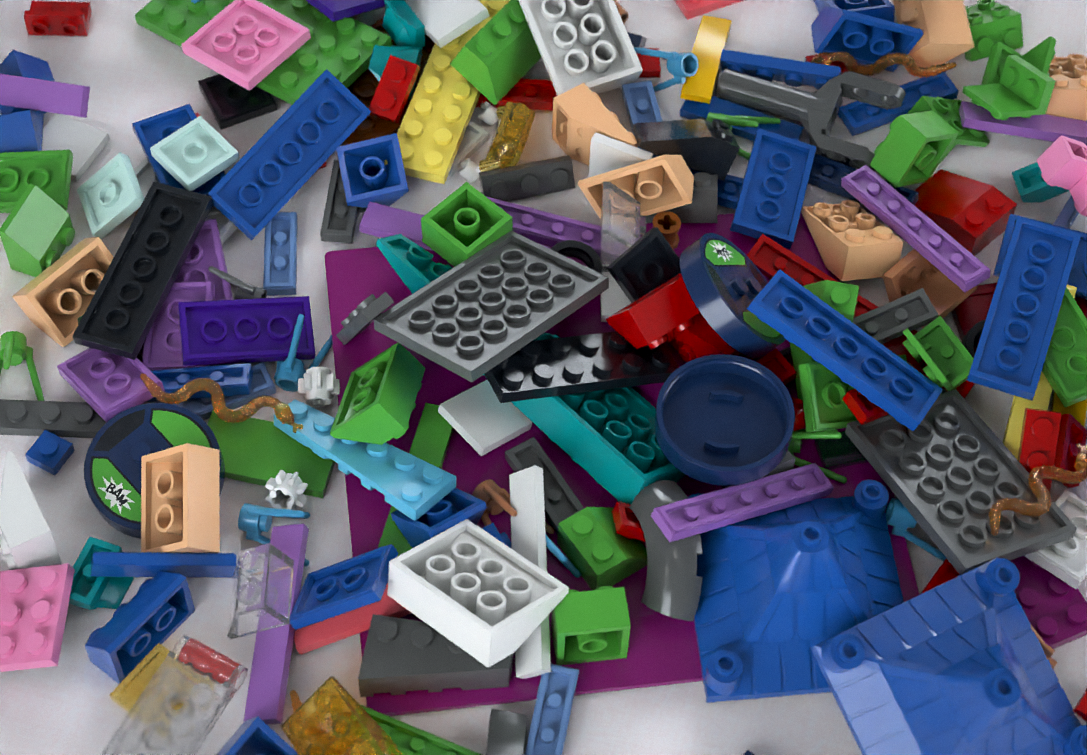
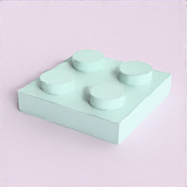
(195, 153)
(110, 195)

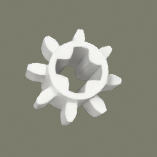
(318, 386)
(286, 491)

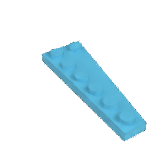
(404, 479)

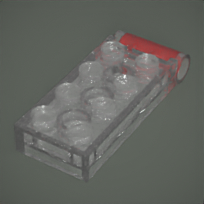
(190, 676)

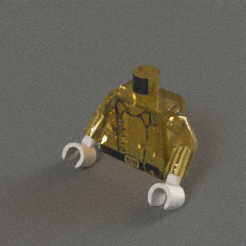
(507, 141)

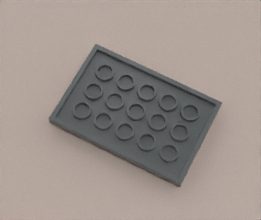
(491, 305)
(951, 478)

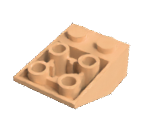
(1070, 89)
(577, 118)
(852, 240)

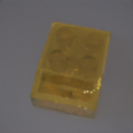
(336, 725)

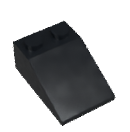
(701, 143)

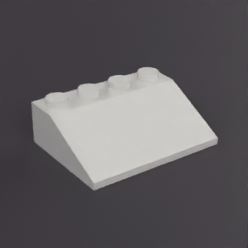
(582, 43)
(474, 591)

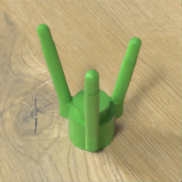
(744, 121)
(15, 350)
(796, 446)

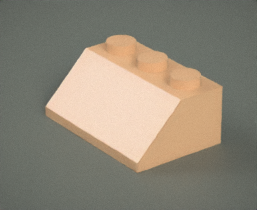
(943, 26)
(655, 183)
(65, 289)
(180, 500)

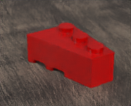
(699, 341)

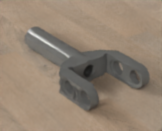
(814, 110)

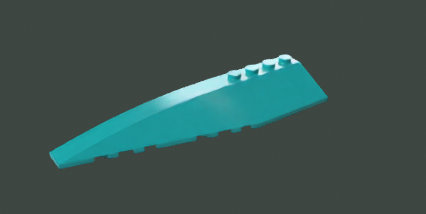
(600, 430)

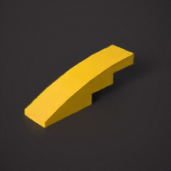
(708, 48)

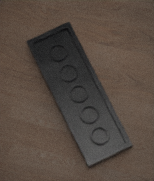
(143, 270)
(578, 366)

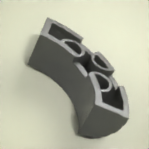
(671, 566)

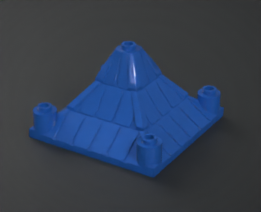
(786, 586)
(952, 675)

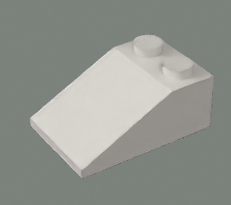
(25, 534)

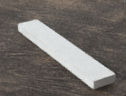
(529, 541)

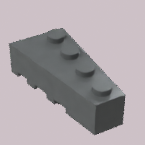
(415, 656)

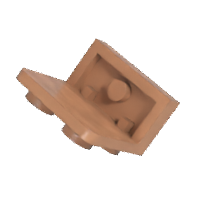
(916, 273)

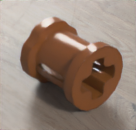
(669, 226)

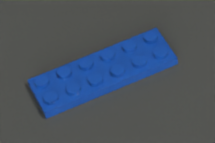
(288, 154)
(1024, 308)
(845, 350)

